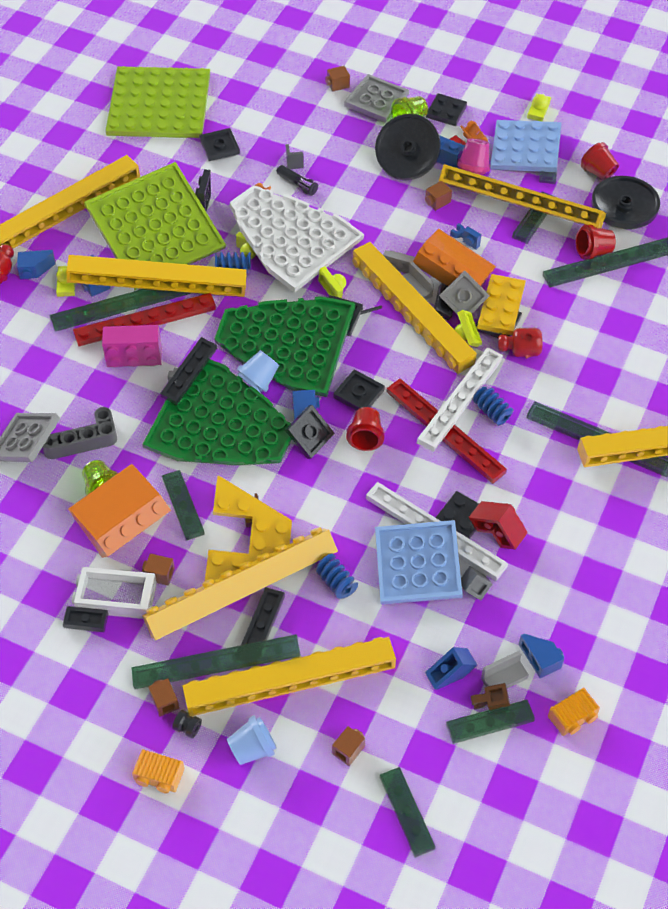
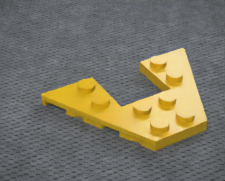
(267, 530)

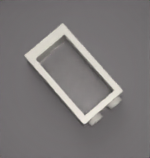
(116, 591)

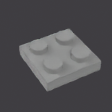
(464, 294)

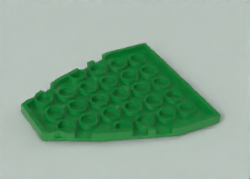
(297, 335)
(220, 423)

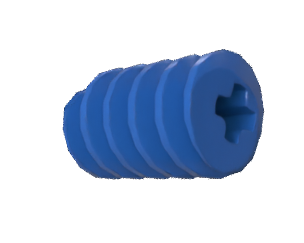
(233, 262)
(493, 405)
(336, 577)

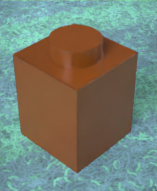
(338, 78)
(438, 195)
(160, 566)
(163, 697)
(348, 745)

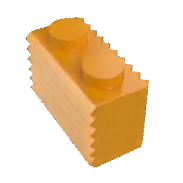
(574, 712)
(158, 771)

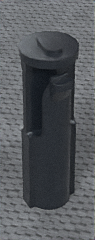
(294, 178)

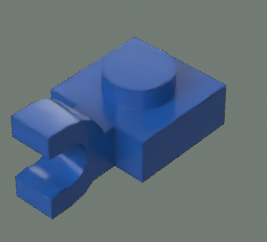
(470, 236)

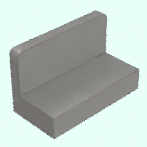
(399, 260)
(419, 281)
(506, 670)

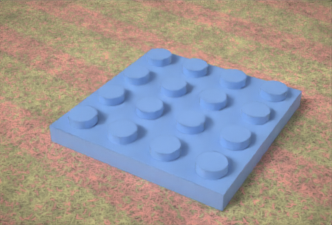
(526, 146)
(418, 562)

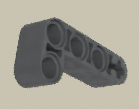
(83, 438)

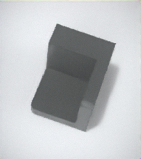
(294, 160)
(475, 583)

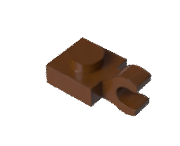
(494, 696)

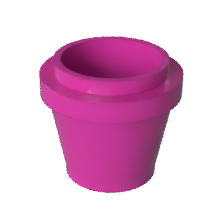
(475, 157)

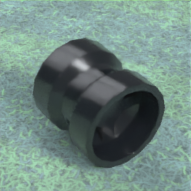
(187, 724)

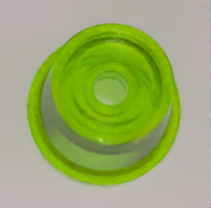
(409, 105)
(96, 474)

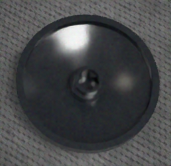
(408, 146)
(626, 201)

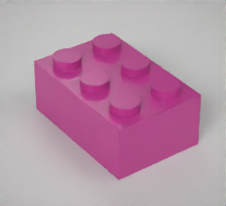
(132, 345)

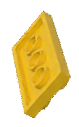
(503, 304)

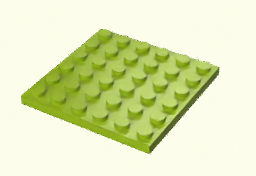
(158, 102)
(156, 220)

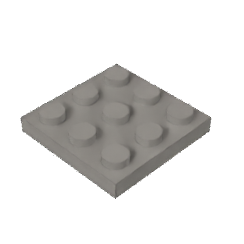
(375, 97)
(26, 436)

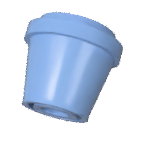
(258, 371)
(251, 741)

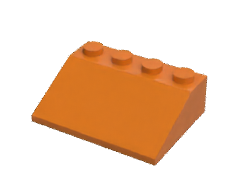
(447, 259)
(119, 510)

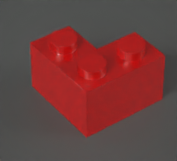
(500, 521)

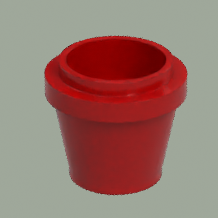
(599, 161)
(594, 241)
(365, 430)

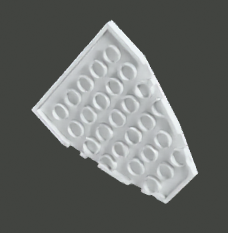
(290, 235)

